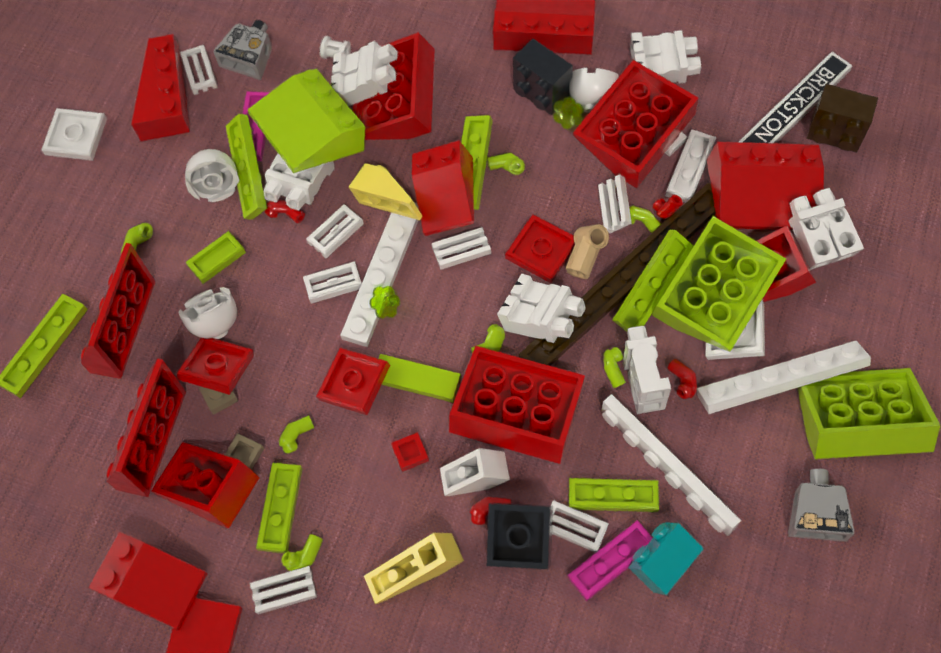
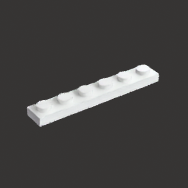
(381, 273)
(783, 377)
(675, 471)

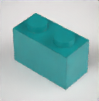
(665, 557)

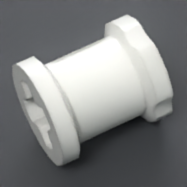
(327, 47)

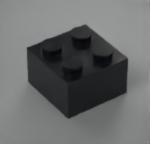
(541, 76)
(519, 536)

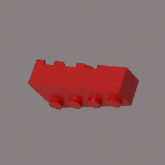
(161, 92)

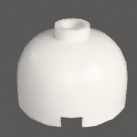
(590, 87)
(211, 175)
(210, 314)

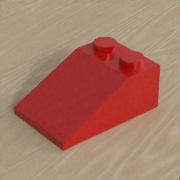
(444, 187)
(794, 272)
(206, 484)
(148, 580)

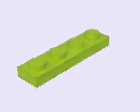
(476, 140)
(245, 160)
(653, 281)
(41, 345)

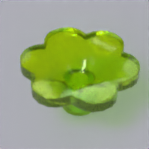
(563, 114)
(384, 302)

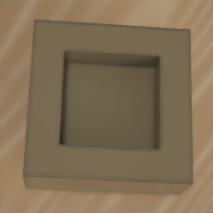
(216, 400)
(245, 450)

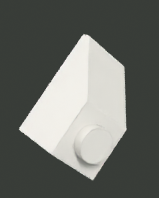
(474, 472)

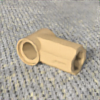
(586, 250)

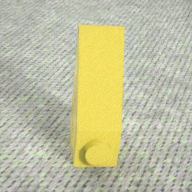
(378, 189)
(414, 566)

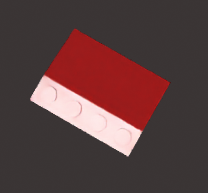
(556, 24)
(407, 104)
(636, 122)
(759, 180)
(119, 316)
(516, 404)
(147, 432)

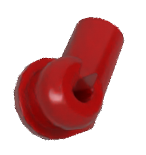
(280, 206)
(666, 209)
(687, 376)
(481, 509)

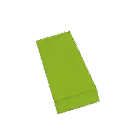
(421, 378)
(614, 495)
(279, 508)

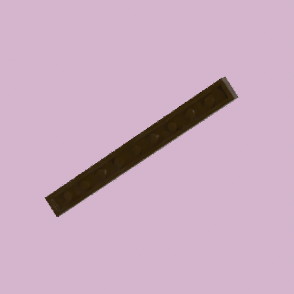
(622, 278)

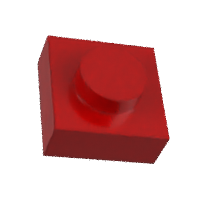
(409, 452)

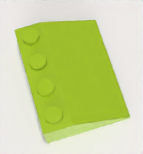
(308, 122)
(719, 285)
(868, 415)

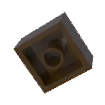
(842, 118)

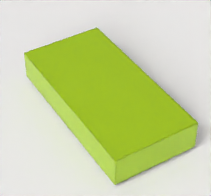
(215, 257)

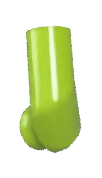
(508, 162)
(645, 217)
(138, 235)
(494, 338)
(611, 368)
(291, 432)
(304, 557)

